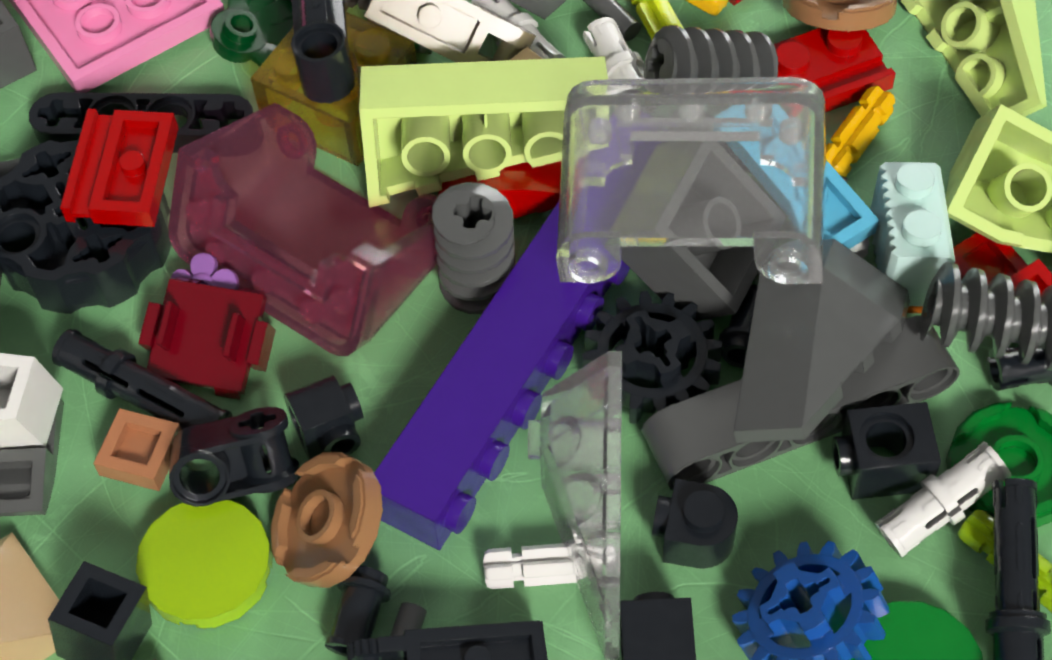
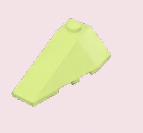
(989, 48)
(1005, 181)

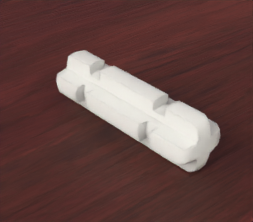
(535, 565)

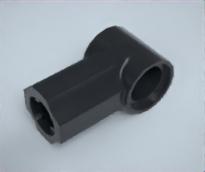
(322, 49)

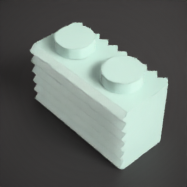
(913, 225)

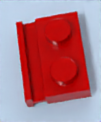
(837, 62)
(120, 167)

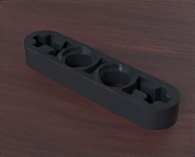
(74, 105)

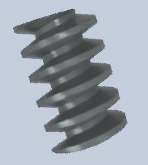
(709, 54)
(473, 244)
(989, 311)

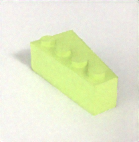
(463, 119)

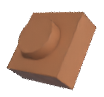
(137, 449)

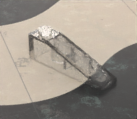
(582, 483)

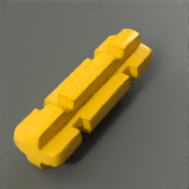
(859, 129)

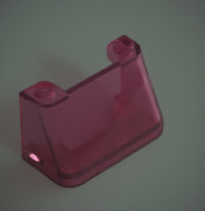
(295, 233)

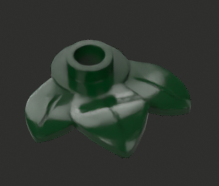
(250, 29)

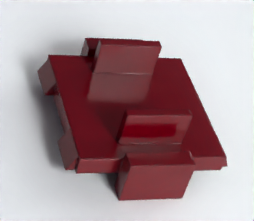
(207, 336)

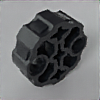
(57, 258)

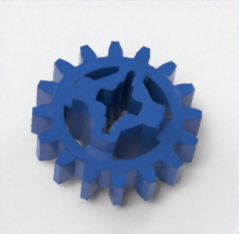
(812, 607)

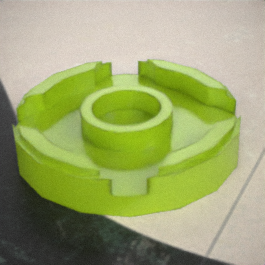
(204, 563)

